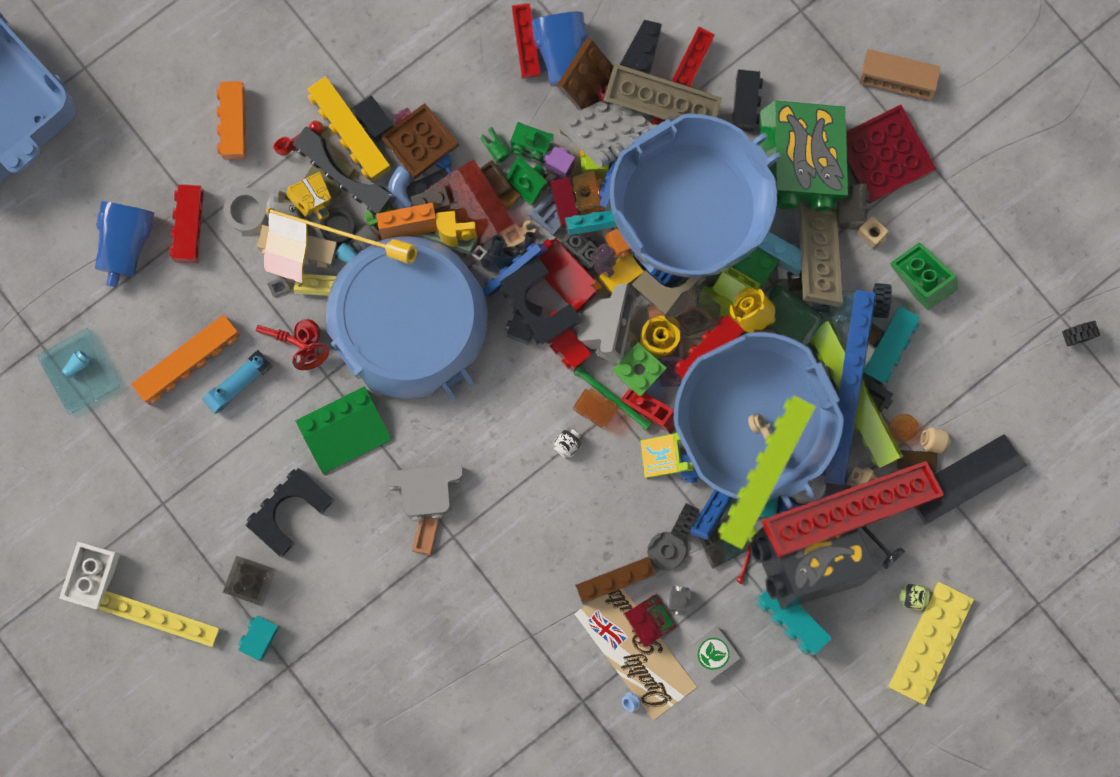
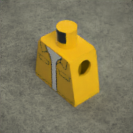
(310, 196)

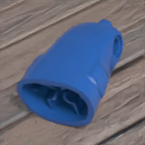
(559, 41)
(121, 239)

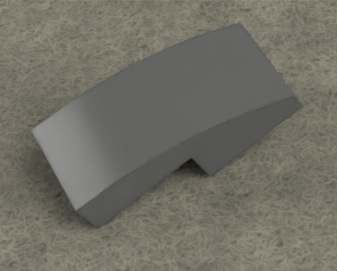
(580, 247)

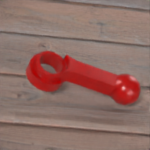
(284, 145)

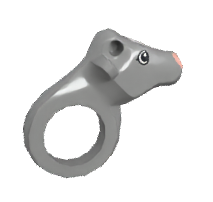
(277, 201)

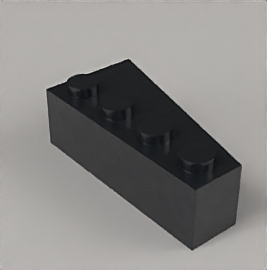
(643, 47)

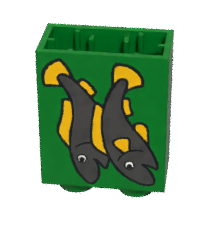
(811, 152)

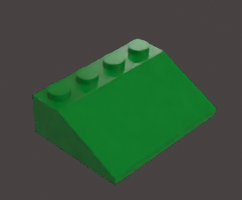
(343, 430)

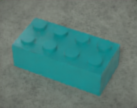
(797, 624)

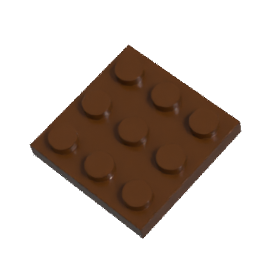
(586, 75)
(419, 141)

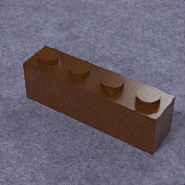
(615, 580)

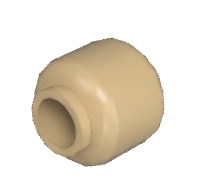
(935, 440)

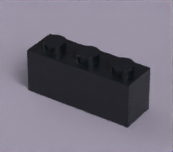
(747, 99)

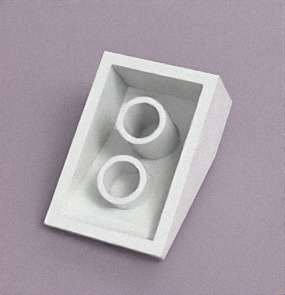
(89, 575)

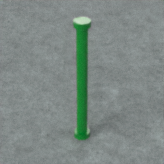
(609, 395)

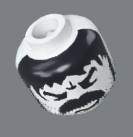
(567, 443)

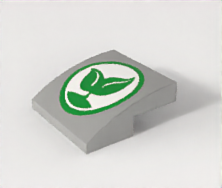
(712, 654)

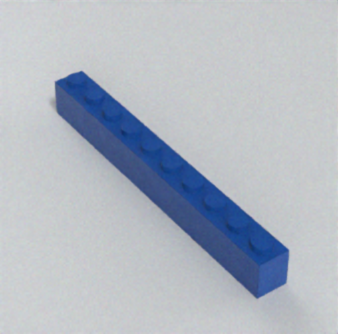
(851, 382)

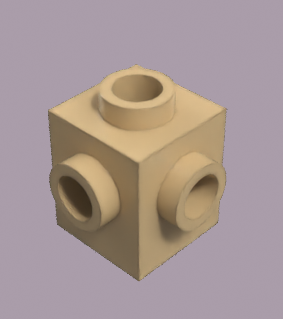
(860, 476)

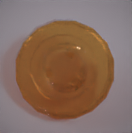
(904, 427)

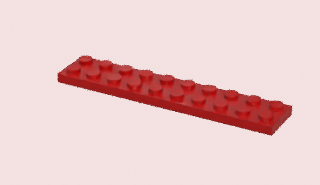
(852, 509)

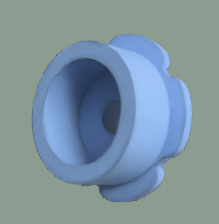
(631, 702)

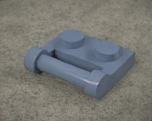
(550, 220)

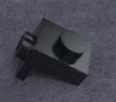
(880, 390)

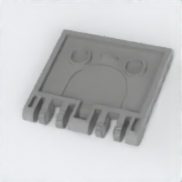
(604, 129)

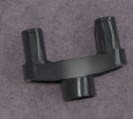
(504, 255)

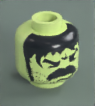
(914, 596)

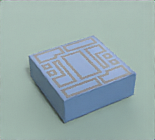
(655, 389)

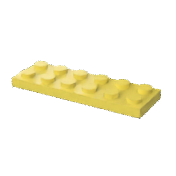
(930, 643)

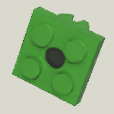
(639, 369)

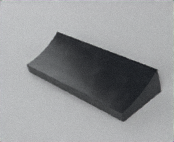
(972, 476)

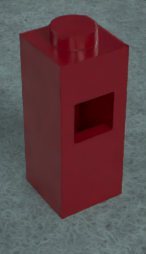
(563, 200)

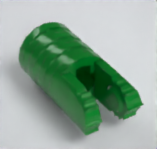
(496, 147)

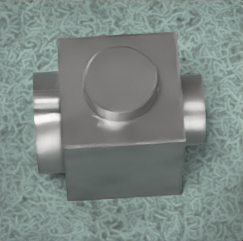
(679, 600)

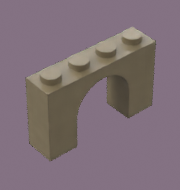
(659, 295)

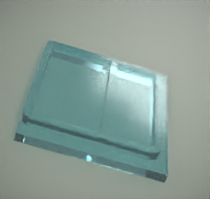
(85, 385)

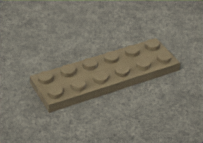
(656, 95)
(820, 256)

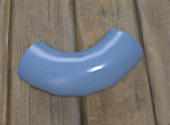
(398, 186)

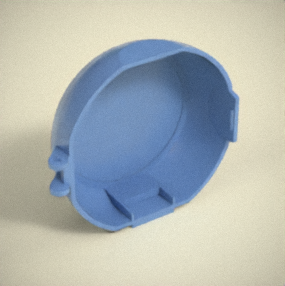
(693, 195)
(407, 323)
(747, 379)

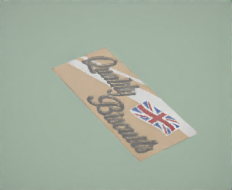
(648, 670)

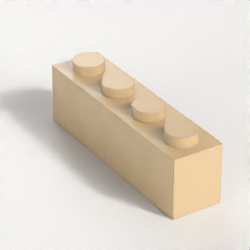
(318, 250)

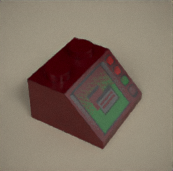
(649, 620)

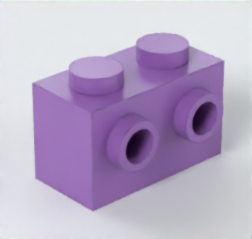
(560, 162)

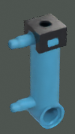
(220, 396)

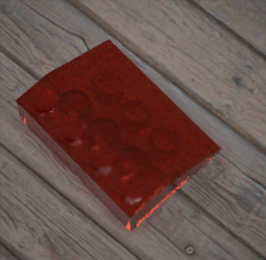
(474, 202)

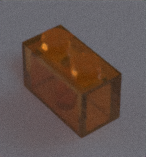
(595, 408)

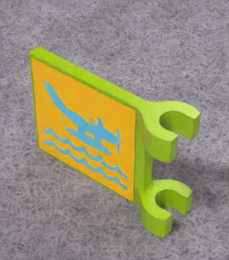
(663, 456)

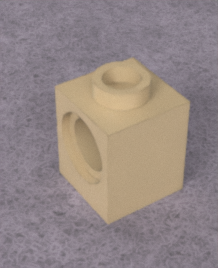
(873, 224)

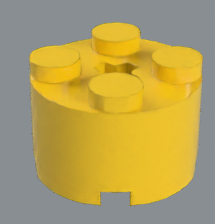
(753, 310)
(659, 327)

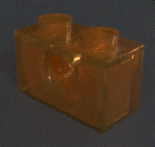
(583, 184)

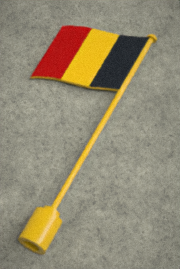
(288, 245)

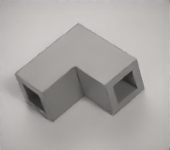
(480, 253)

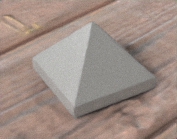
(278, 285)

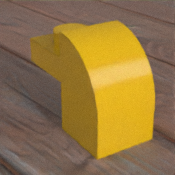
(451, 231)

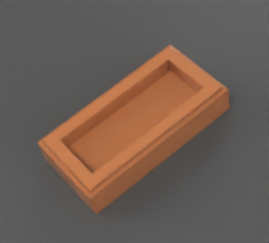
(425, 535)

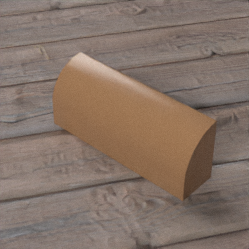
(899, 75)

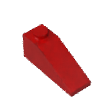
(651, 409)

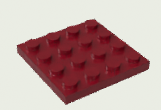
(887, 153)

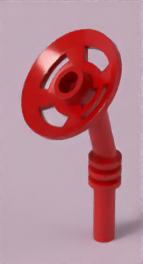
(307, 352)

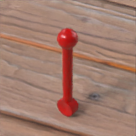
(740, 579)

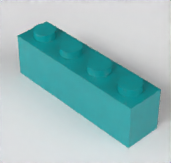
(890, 346)

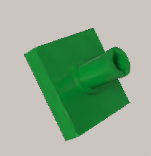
(526, 180)

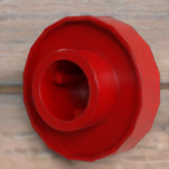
(307, 331)

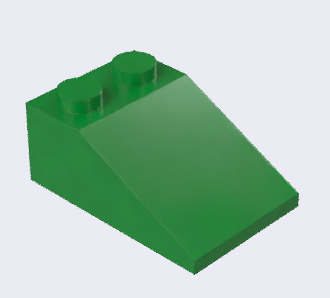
(925, 276)

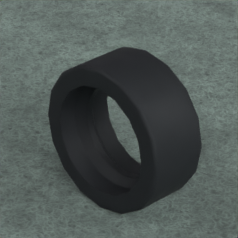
(339, 212)

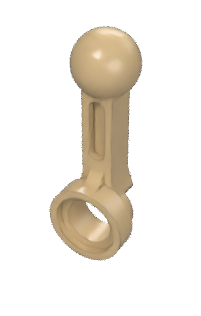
(758, 425)

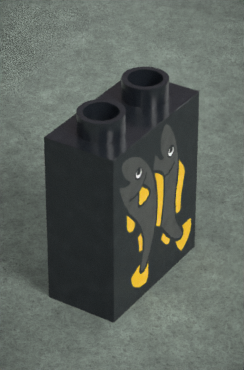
(815, 570)

